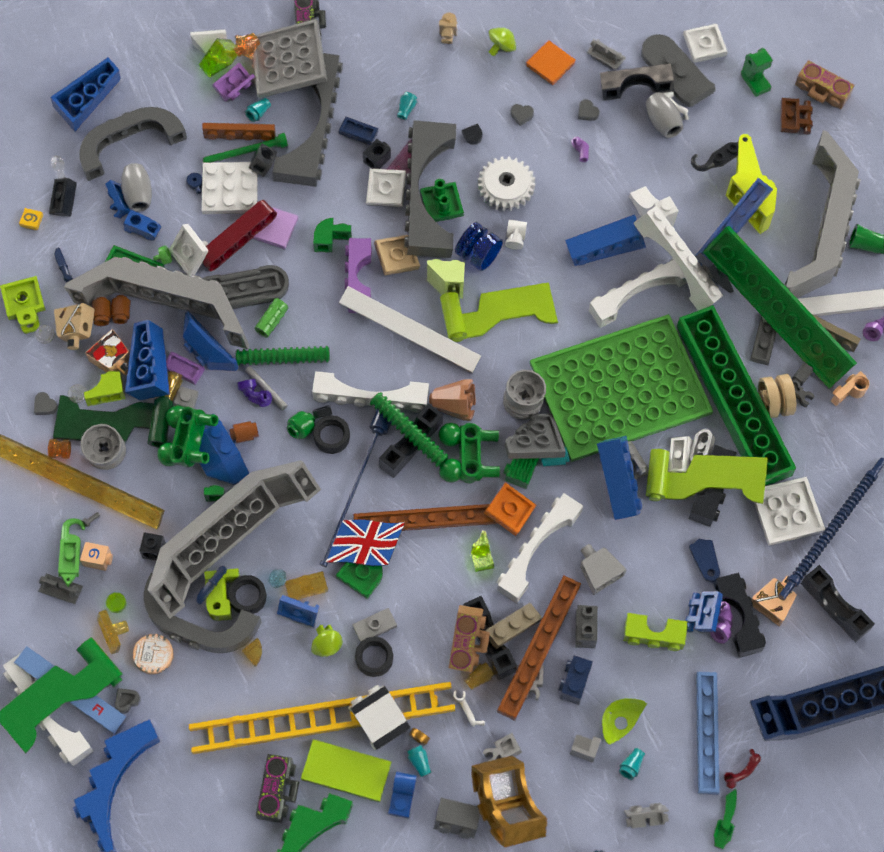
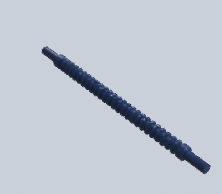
(833, 527)

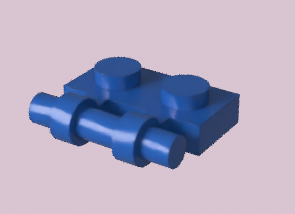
(708, 611)

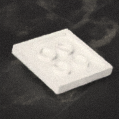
(228, 188)
(789, 512)

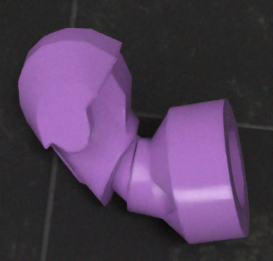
(874, 330)
(723, 629)

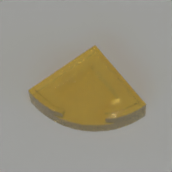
(253, 652)

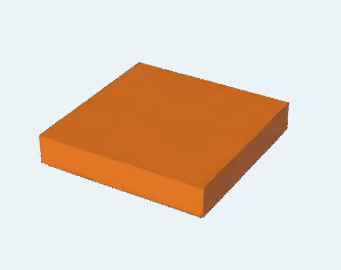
(550, 62)
(510, 509)

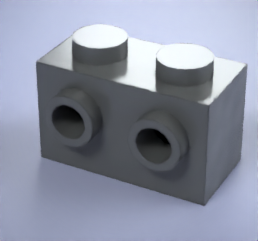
(457, 818)

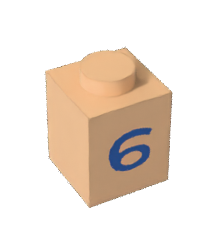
(96, 556)

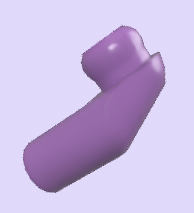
(582, 147)

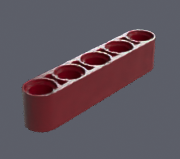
(238, 234)

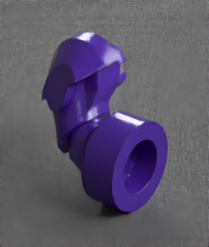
(261, 398)

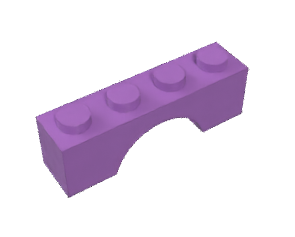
(359, 255)

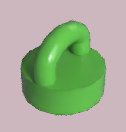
(164, 255)

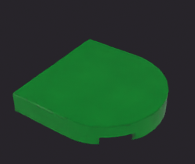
(361, 578)

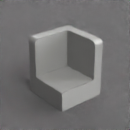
(585, 747)

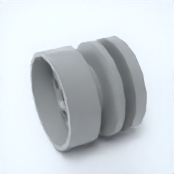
(525, 385)
(100, 436)

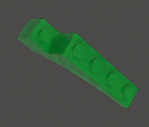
(310, 824)

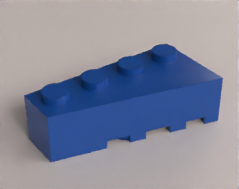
(85, 93)
(606, 241)
(147, 362)
(619, 477)

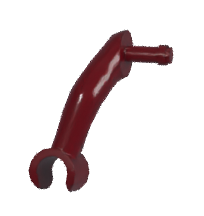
(731, 778)

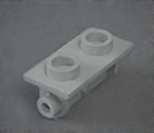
(605, 54)
(639, 467)
(638, 815)

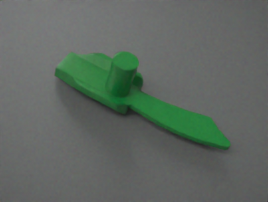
(724, 828)

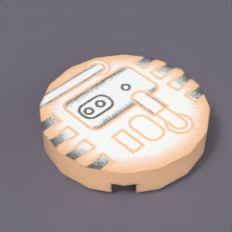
(153, 654)

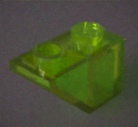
(218, 57)

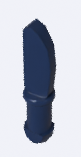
(63, 267)
(209, 586)

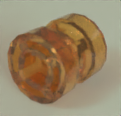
(59, 448)

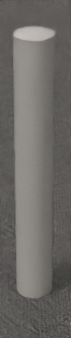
(264, 386)

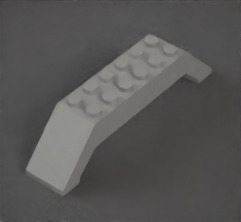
(836, 216)
(160, 287)
(224, 527)

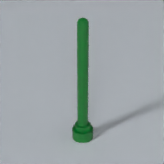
(279, 141)

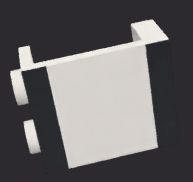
(379, 716)

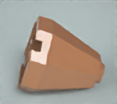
(455, 399)

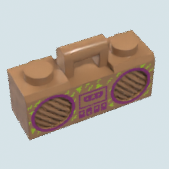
(824, 85)
(467, 627)

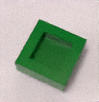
(213, 493)

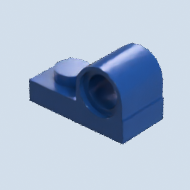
(402, 794)

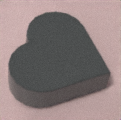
(587, 111)
(522, 113)
(44, 405)
(126, 699)

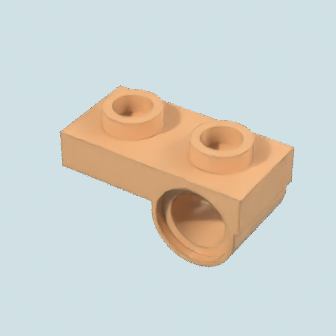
(849, 388)

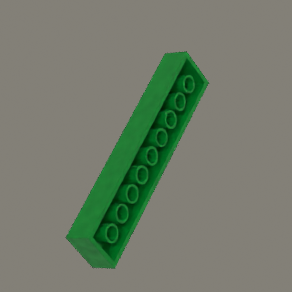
(734, 392)

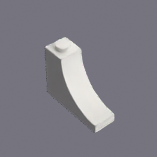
(645, 201)

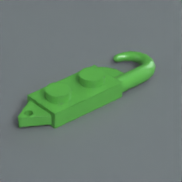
(69, 552)

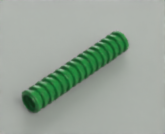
(282, 355)
(406, 427)

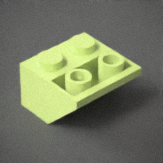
(446, 276)

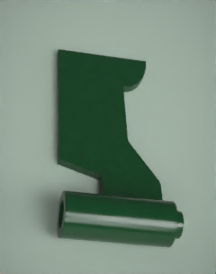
(73, 422)

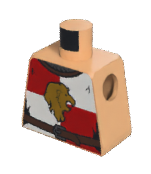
(109, 354)

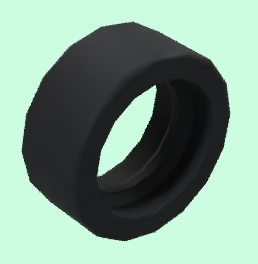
(327, 421)
(243, 580)
(377, 641)

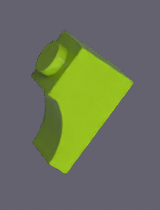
(107, 390)

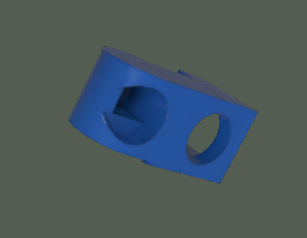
(141, 225)

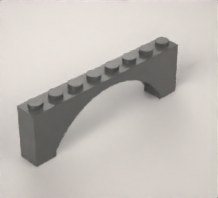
(304, 162)
(424, 234)

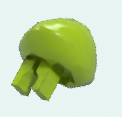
(502, 39)
(327, 642)

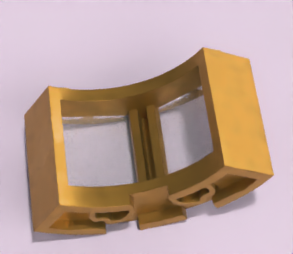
(507, 801)

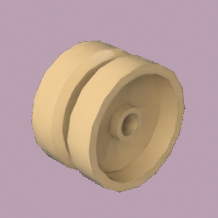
(778, 395)

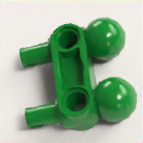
(187, 437)
(469, 453)

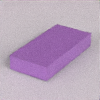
(188, 369)

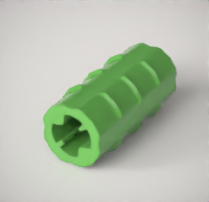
(271, 317)

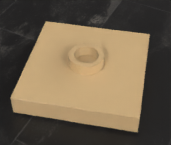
(394, 256)

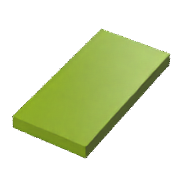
(346, 770)

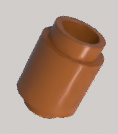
(120, 309)
(102, 311)
(244, 432)

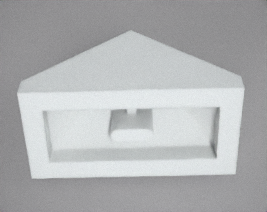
(204, 39)

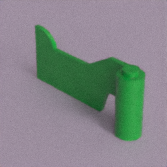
(54, 690)

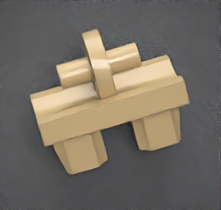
(448, 27)

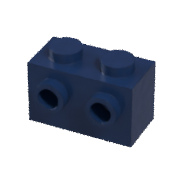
(576, 679)

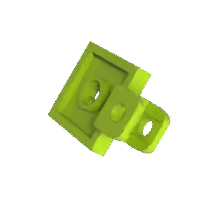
(25, 310)

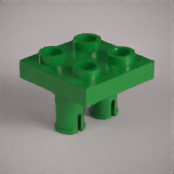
(442, 201)

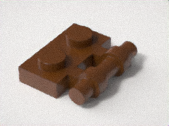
(790, 116)

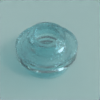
(277, 578)

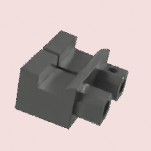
(586, 626)

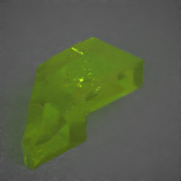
(481, 554)

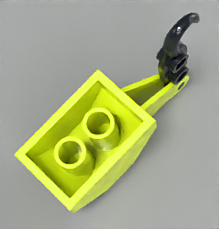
(746, 174)

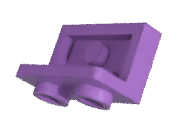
(233, 82)

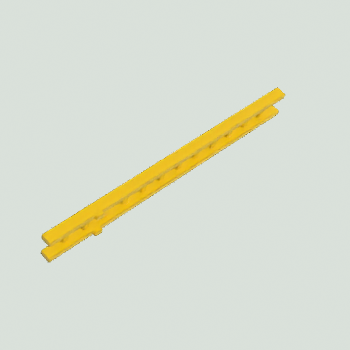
(273, 736)

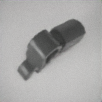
(798, 380)

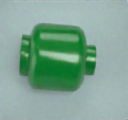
(300, 425)

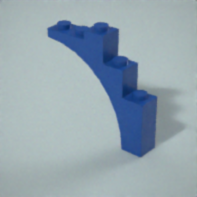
(96, 805)

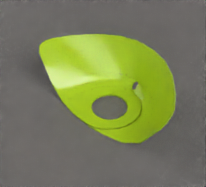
(629, 709)

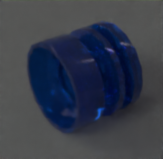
(479, 246)

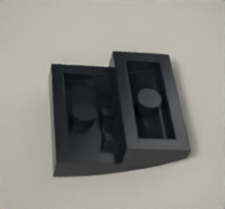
(714, 273)

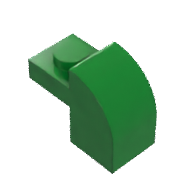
(327, 231)

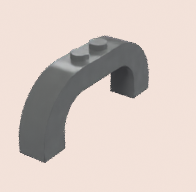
(123, 127)
(198, 637)

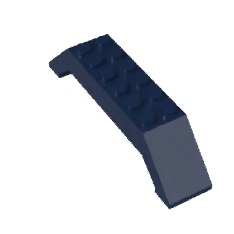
(820, 706)

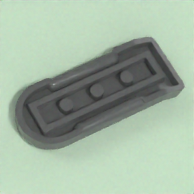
(689, 81)
(253, 285)

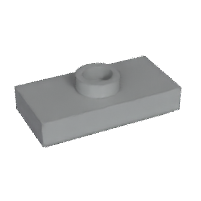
(375, 625)

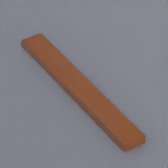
(432, 517)
(538, 648)

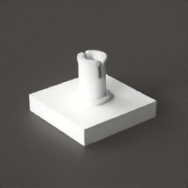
(188, 250)

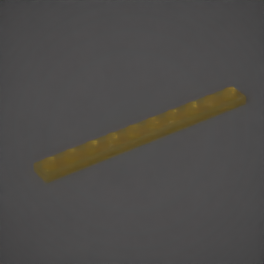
(81, 482)

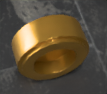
(419, 736)

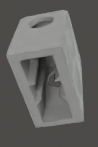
(600, 568)

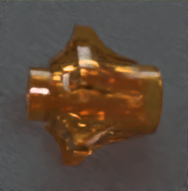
(246, 45)

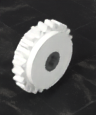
(519, 184)

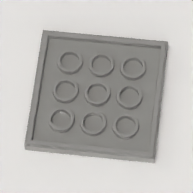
(289, 59)

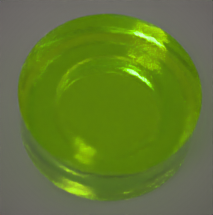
(116, 602)

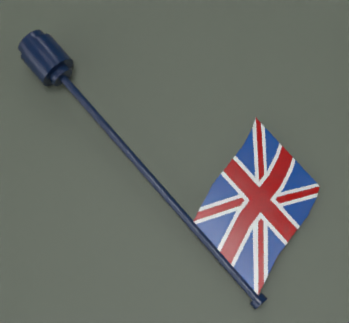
(364, 540)

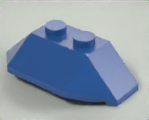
(205, 346)
(225, 459)

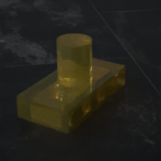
(306, 586)
(111, 631)

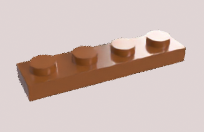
(239, 131)

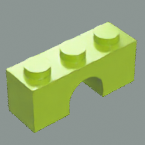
(637, 633)

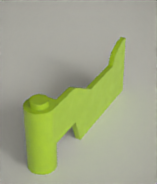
(497, 307)
(703, 473)

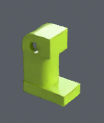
(218, 596)

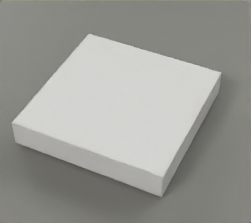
(705, 43)
(386, 187)

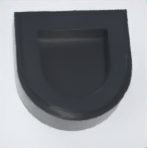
(473, 134)
(322, 412)

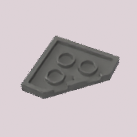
(536, 439)

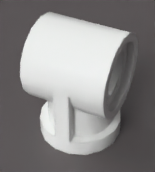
(515, 234)

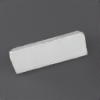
(679, 454)

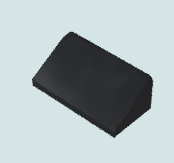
(62, 197)

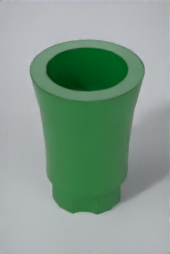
(866, 240)

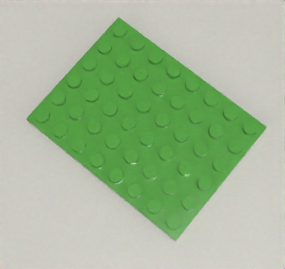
(621, 386)

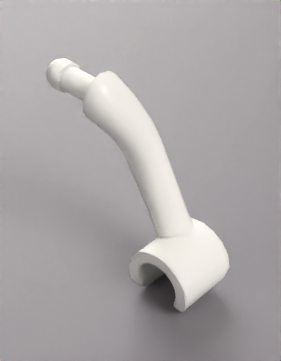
(683, 110)
(467, 710)

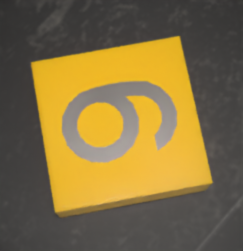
(31, 219)

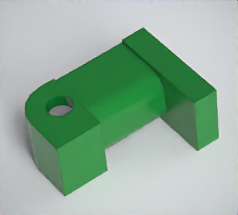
(754, 69)

